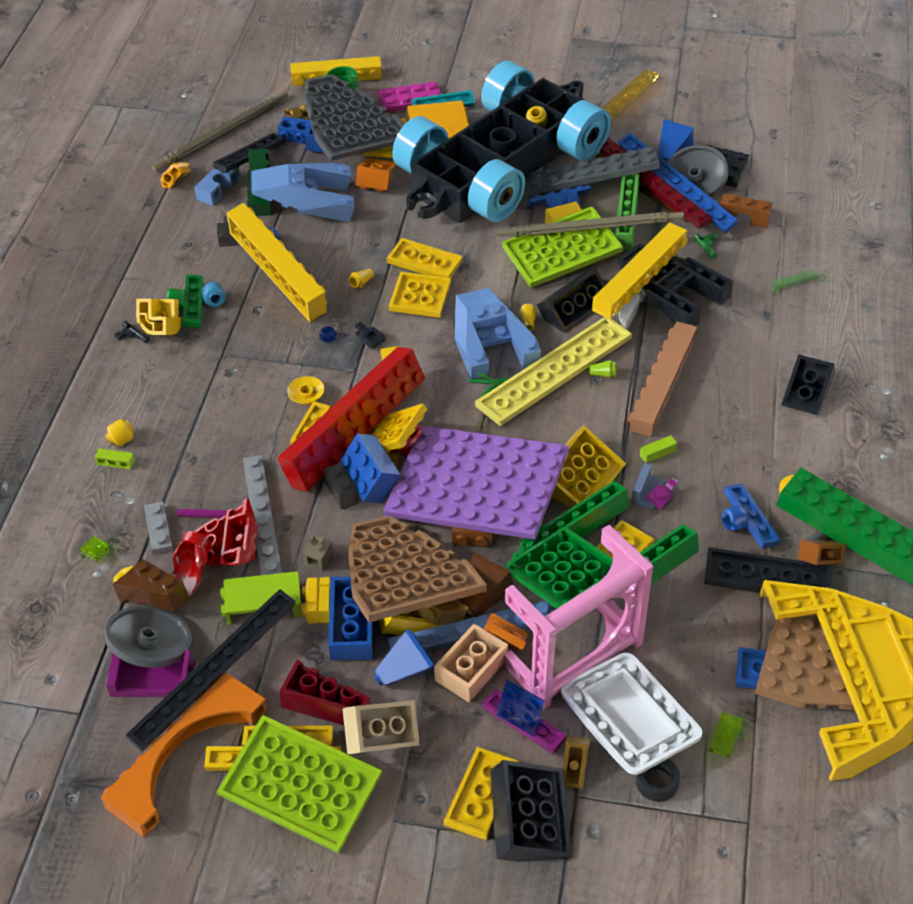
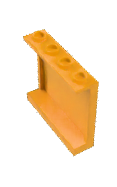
(447, 114)

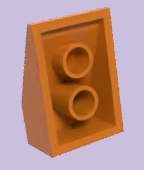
(375, 174)

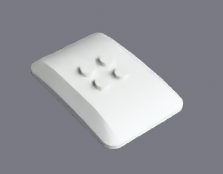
(631, 713)

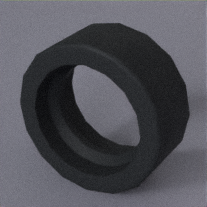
(660, 794)

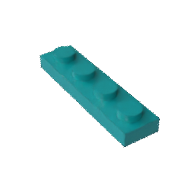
(464, 96)

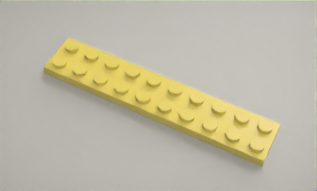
(552, 370)

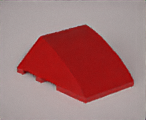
(232, 536)

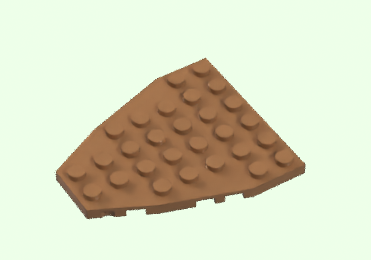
(404, 570)
(801, 666)

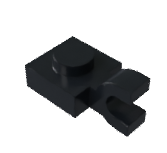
(370, 337)

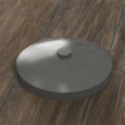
(702, 167)
(147, 636)

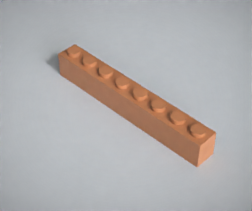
(663, 379)

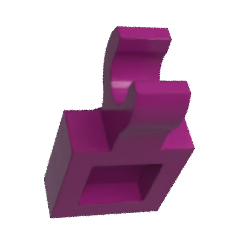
(660, 495)

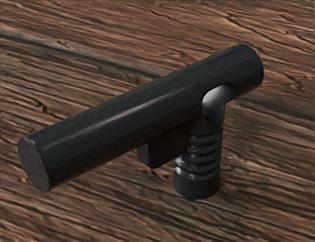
(130, 331)

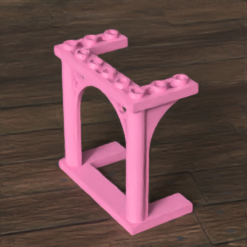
(622, 626)

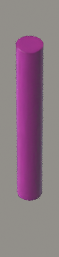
(201, 513)

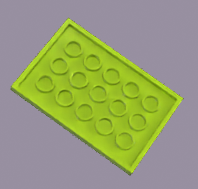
(556, 254)
(300, 783)

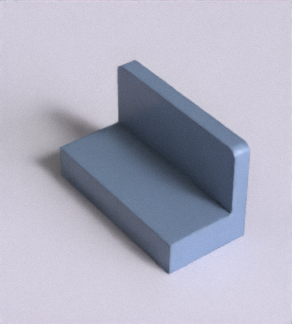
(644, 485)

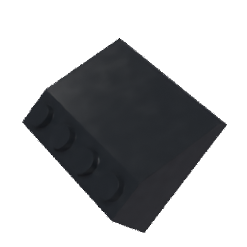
(529, 812)

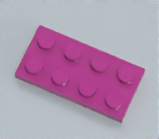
(401, 97)

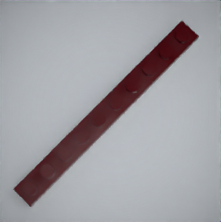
(664, 190)

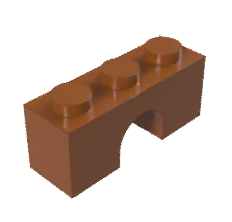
(757, 210)

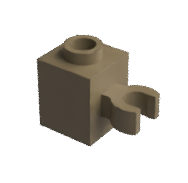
(318, 552)

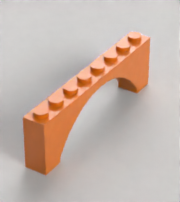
(133, 793)

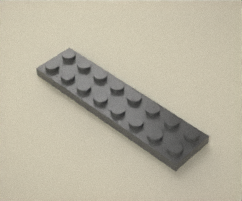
(593, 171)

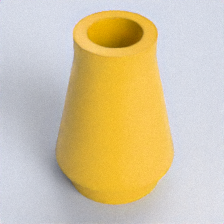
(360, 278)
(528, 315)

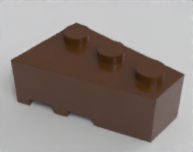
(151, 586)

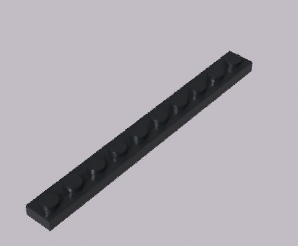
(210, 670)

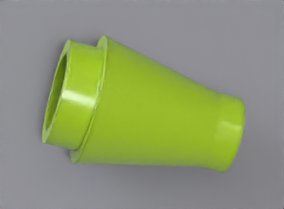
(605, 369)

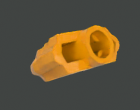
(175, 174)

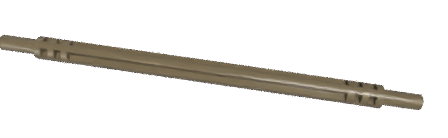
(219, 131)
(590, 224)

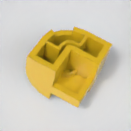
(158, 316)

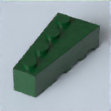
(258, 160)

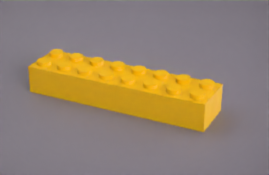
(277, 262)

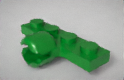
(189, 300)

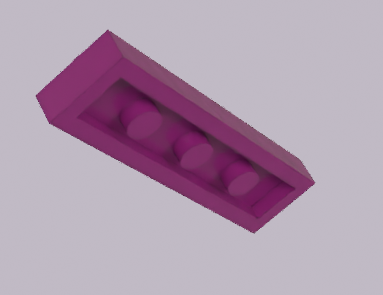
(545, 736)

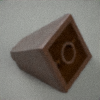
(497, 581)

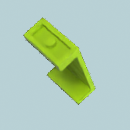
(250, 593)

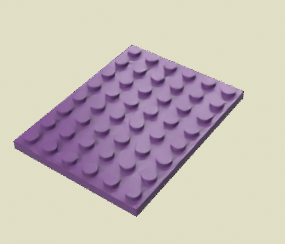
(477, 482)

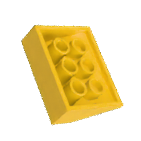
(586, 468)

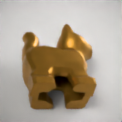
(296, 112)

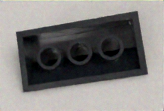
(572, 301)

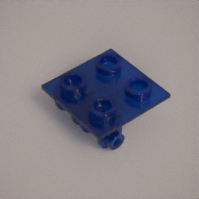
(520, 708)

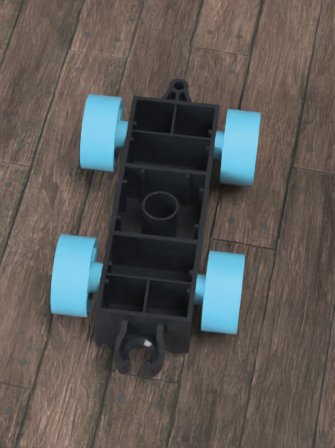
(488, 160)

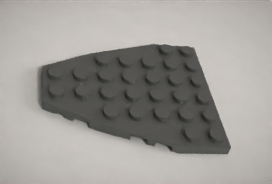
(347, 119)

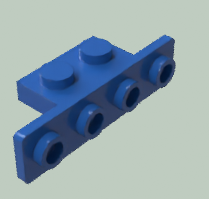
(556, 199)

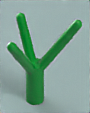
(495, 382)

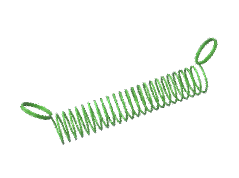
(776, 287)

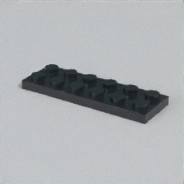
(750, 570)

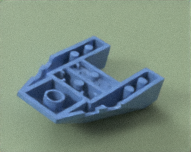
(297, 187)
(485, 322)

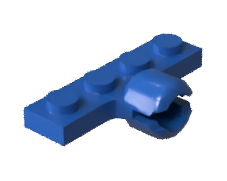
(747, 515)

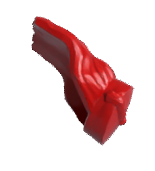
(191, 559)

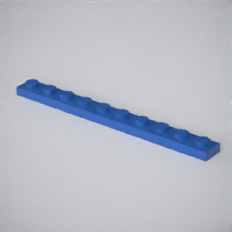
(719, 215)

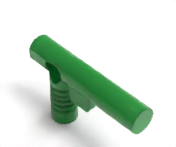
(705, 242)

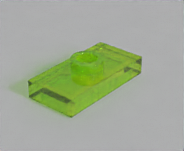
(725, 735)

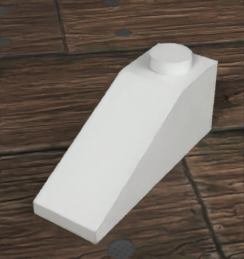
(629, 310)

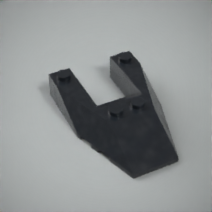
(674, 277)

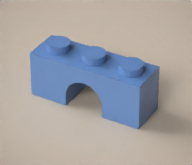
(209, 188)

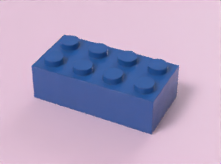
(348, 628)

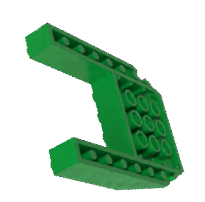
(565, 565)

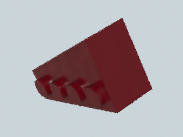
(318, 696)

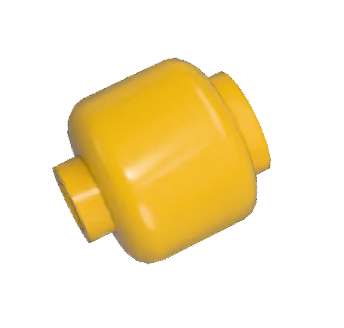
(538, 116)
(120, 432)

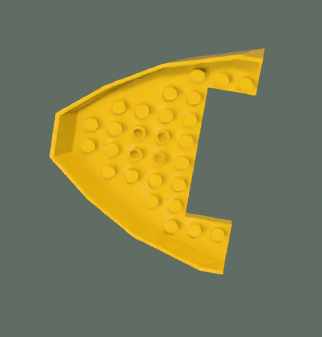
(875, 663)

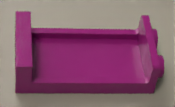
(138, 681)

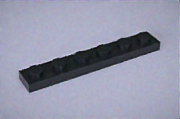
(241, 156)

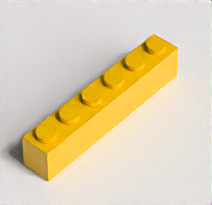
(367, 69)

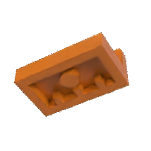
(506, 632)

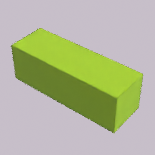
(658, 449)
(114, 458)

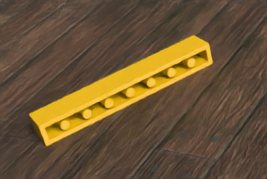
(639, 270)

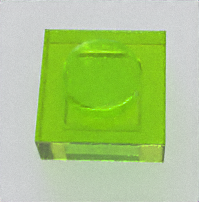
(94, 548)

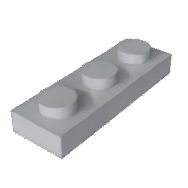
(158, 528)

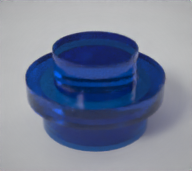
(327, 334)

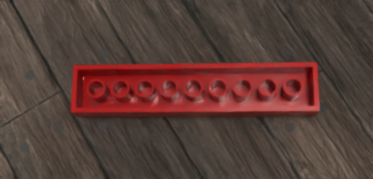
(354, 413)

